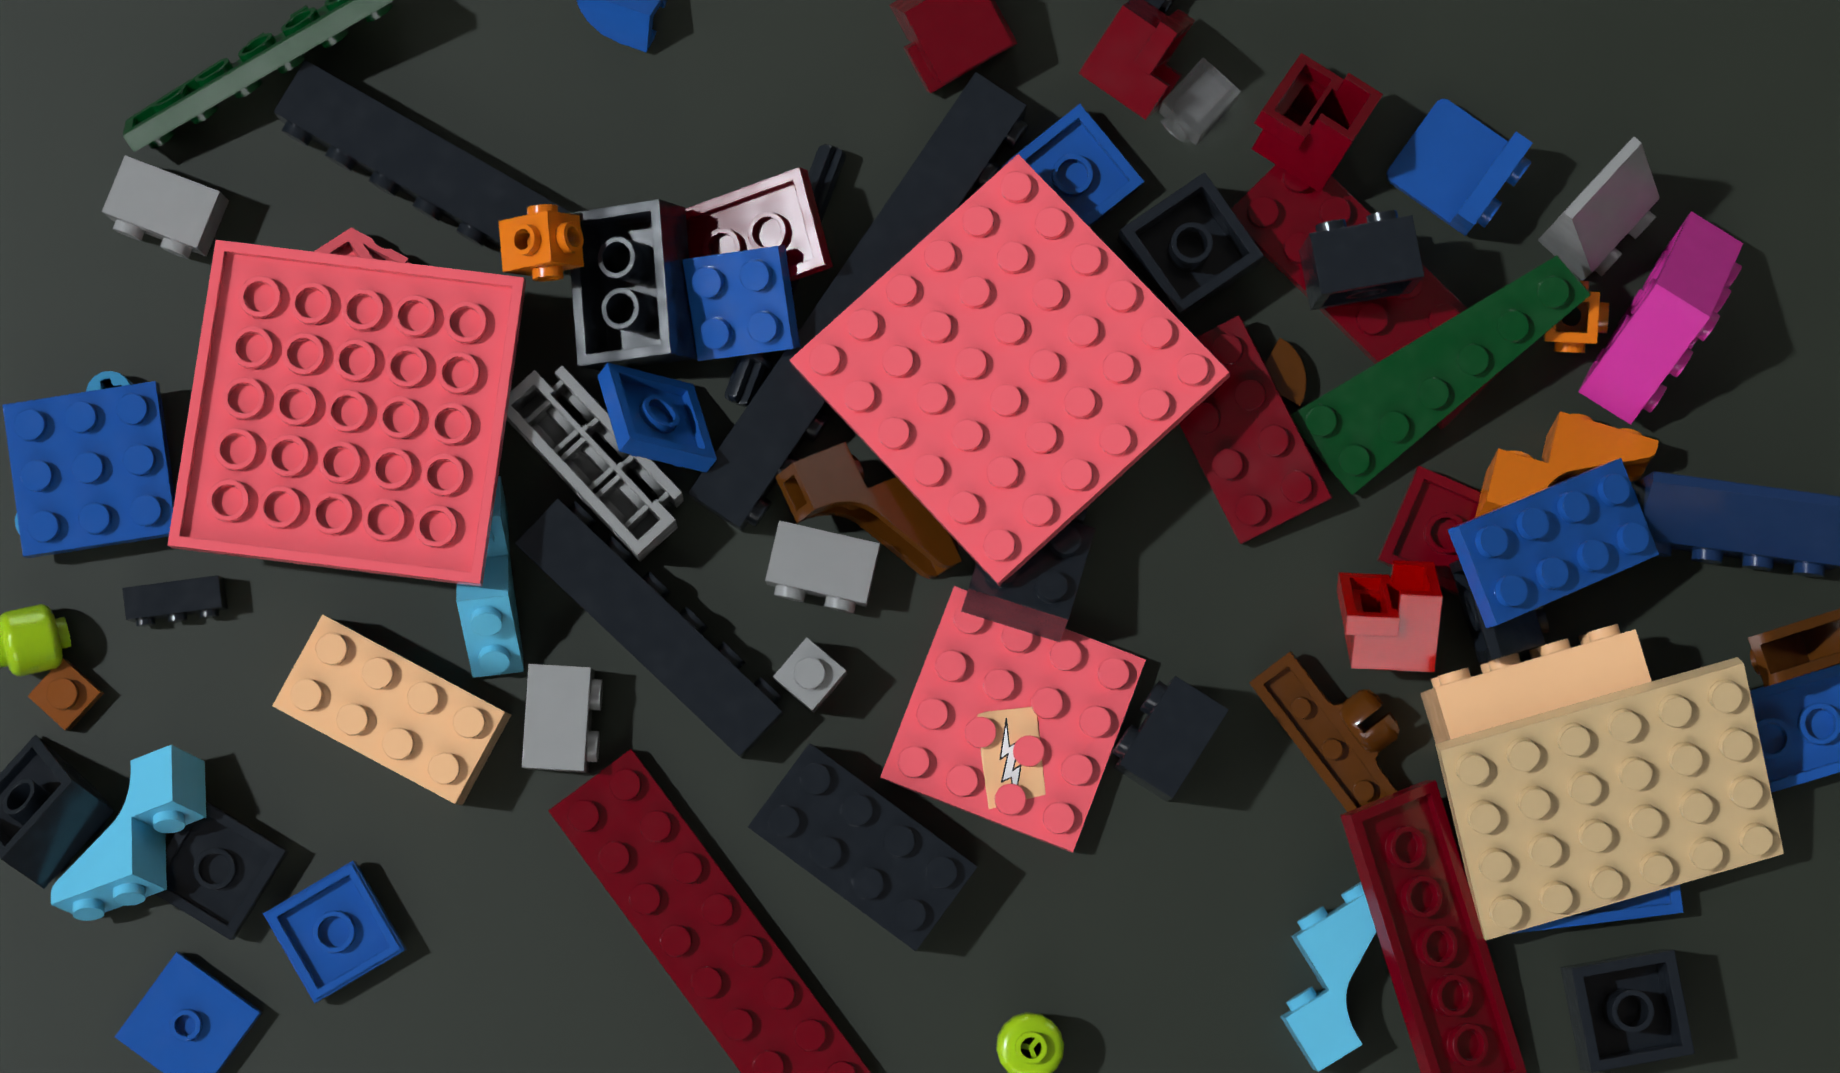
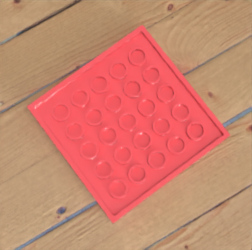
(1009, 369)
(347, 413)

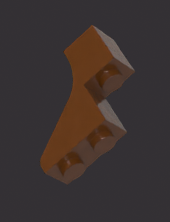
(835, 486)
(1796, 648)

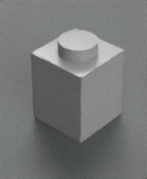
(810, 675)

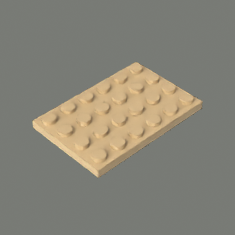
(1610, 798)

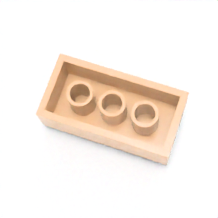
(1550, 680)
(391, 710)

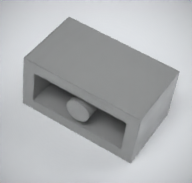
(165, 207)
(822, 566)
(561, 718)

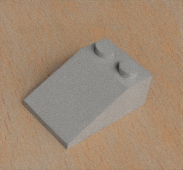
(1604, 213)

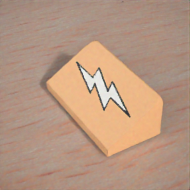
(998, 757)

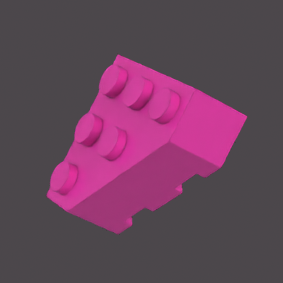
(1665, 320)

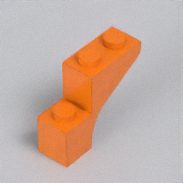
(1570, 448)

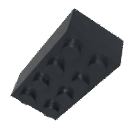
(862, 847)

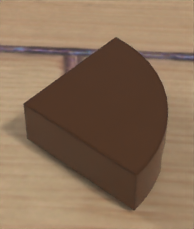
(1287, 372)

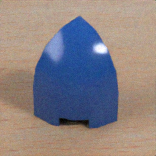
(623, 20)

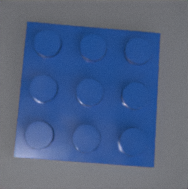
(90, 469)

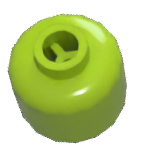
(32, 640)
(1025, 1026)

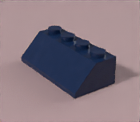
(1741, 522)

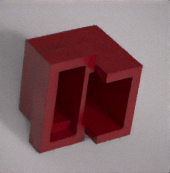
(951, 36)
(1134, 56)
(1313, 120)

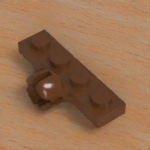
(1331, 732)

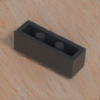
(175, 600)

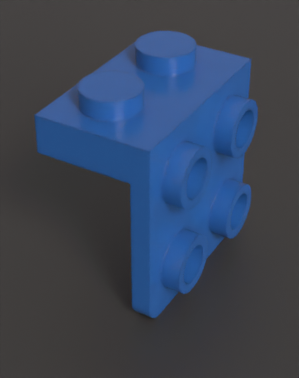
(1458, 166)

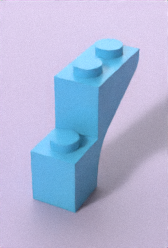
(490, 611)
(131, 853)
(1333, 948)

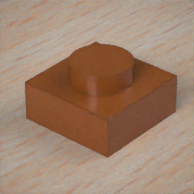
(65, 695)

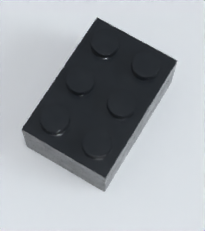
(633, 287)

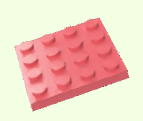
(984, 666)

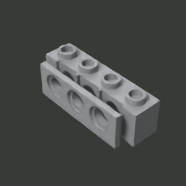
(587, 468)

